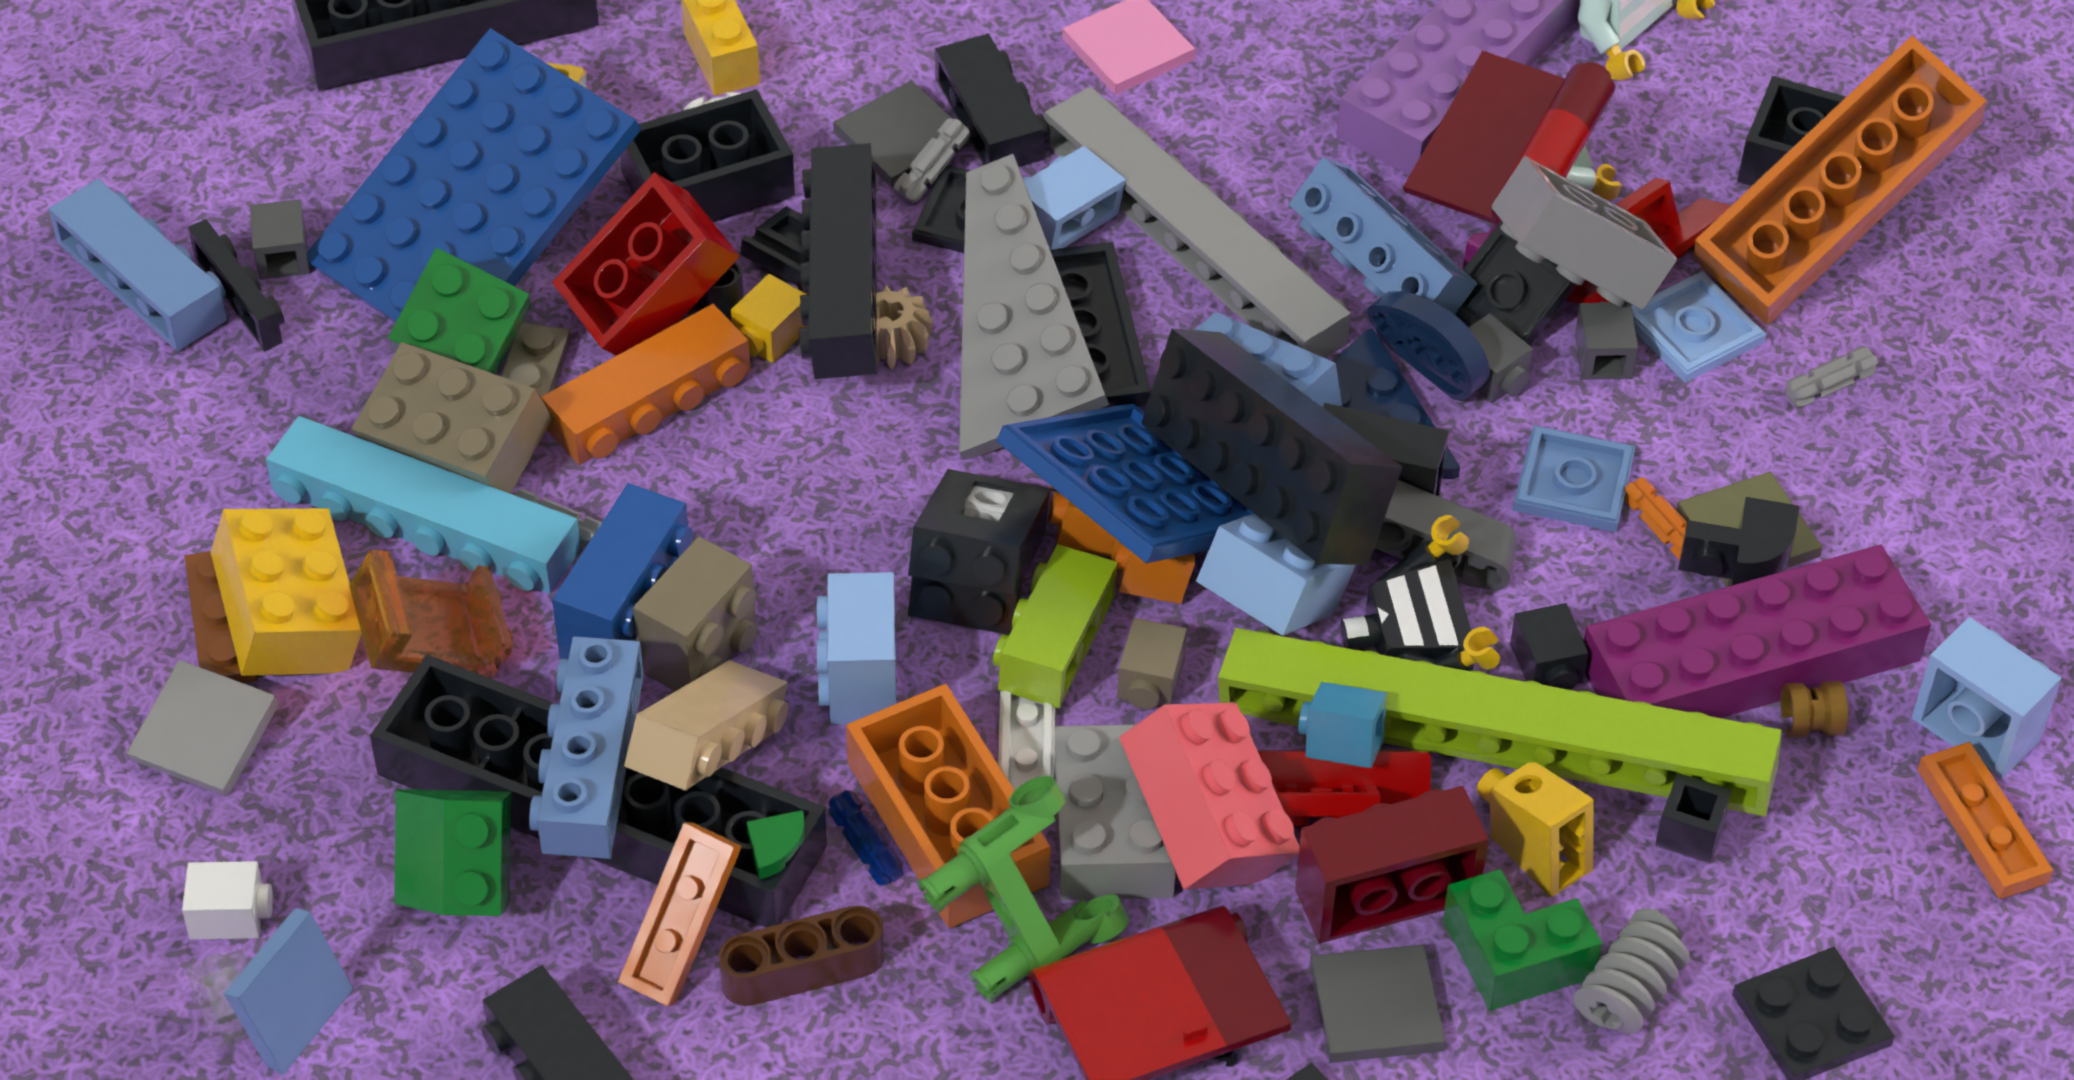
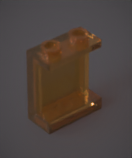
(420, 617)

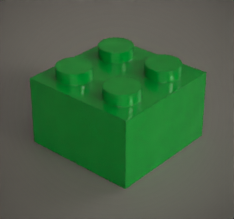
(461, 313)

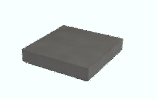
(896, 127)
(1377, 1003)

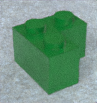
(1515, 952)

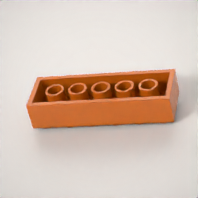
(1839, 180)

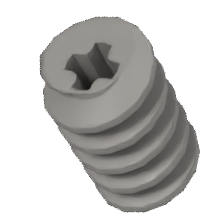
(1633, 973)

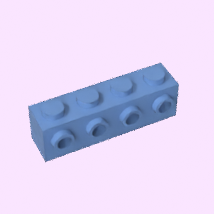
(1376, 237)
(139, 264)
(589, 747)

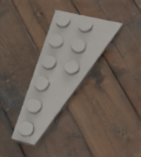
(1018, 325)

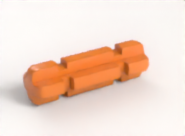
(1657, 513)

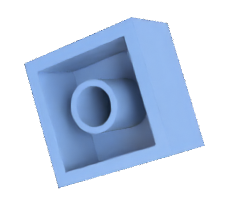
(1271, 576)
(858, 647)
(1986, 695)

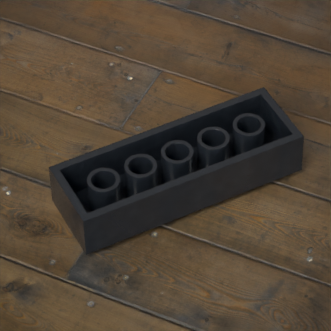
(380, 37)
(1271, 447)

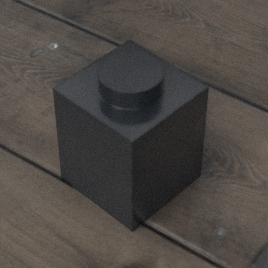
(1549, 646)

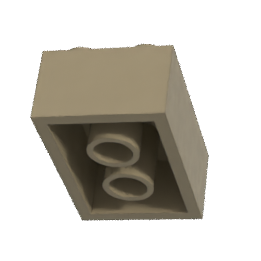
(454, 417)

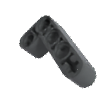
(1491, 542)

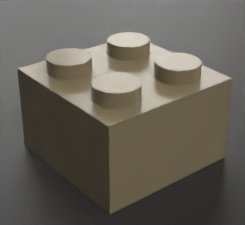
(696, 615)

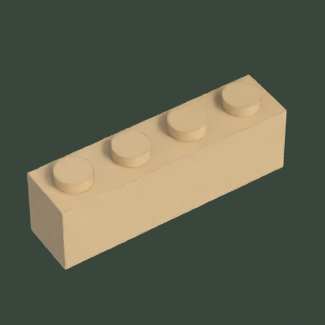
(706, 724)

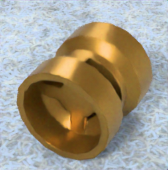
(1815, 709)

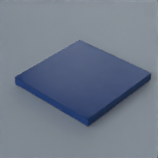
(1125, 480)

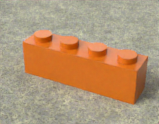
(647, 384)

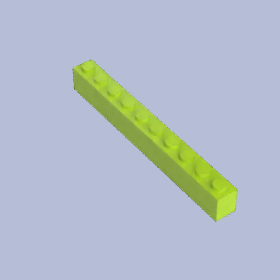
(1510, 719)

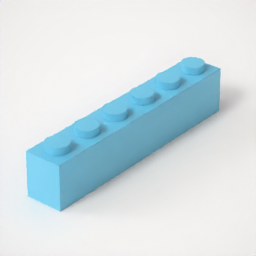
(423, 505)

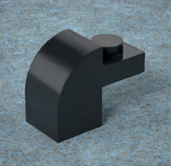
(1742, 554)
(1693, 818)

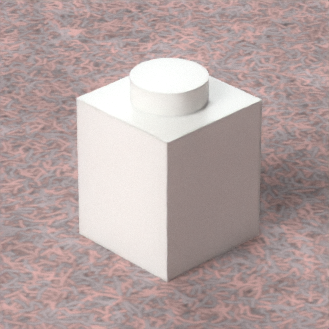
(225, 900)

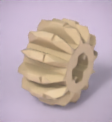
(901, 326)

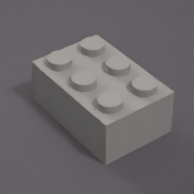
(1582, 235)
(1105, 825)

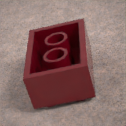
(1387, 862)

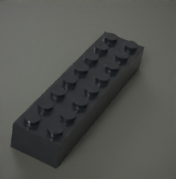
(486, 736)

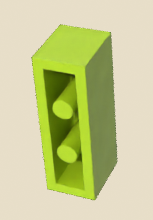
(1055, 625)

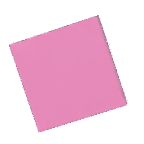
(1128, 44)

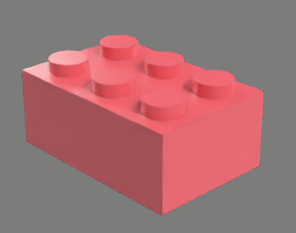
(1210, 795)

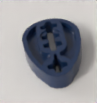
(1431, 342)

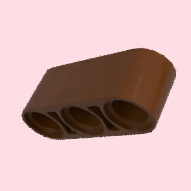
(821, 937)

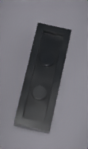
(242, 289)

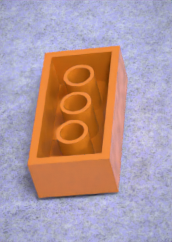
(936, 788)

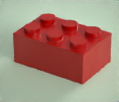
(645, 266)

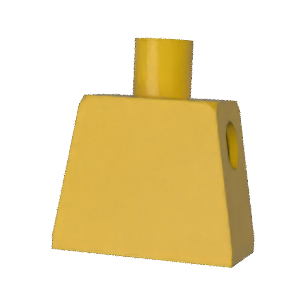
(1536, 818)

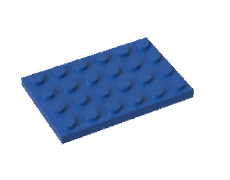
(476, 174)

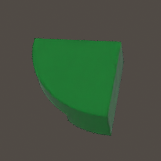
(775, 841)

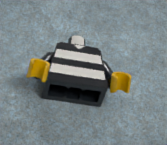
(1419, 609)

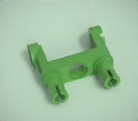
(987, 861)

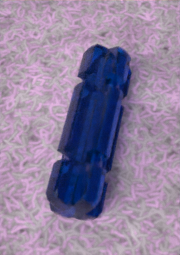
(865, 838)

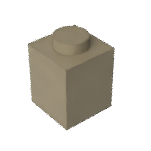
(1151, 663)

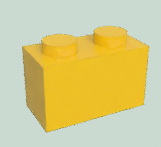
(721, 44)

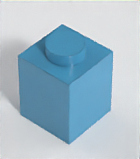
(1344, 724)

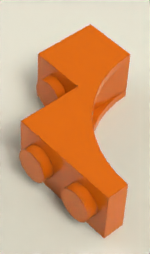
(1155, 580)

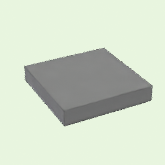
(203, 728)

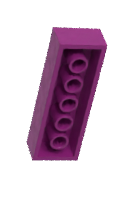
(1751, 638)

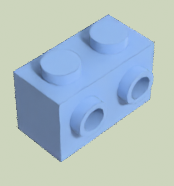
(1075, 196)

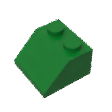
(453, 851)

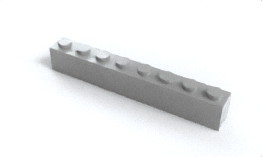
(1201, 229)

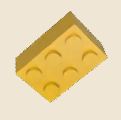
(285, 591)

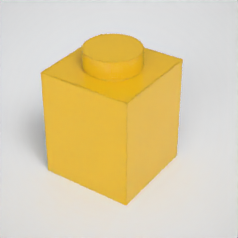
(769, 317)

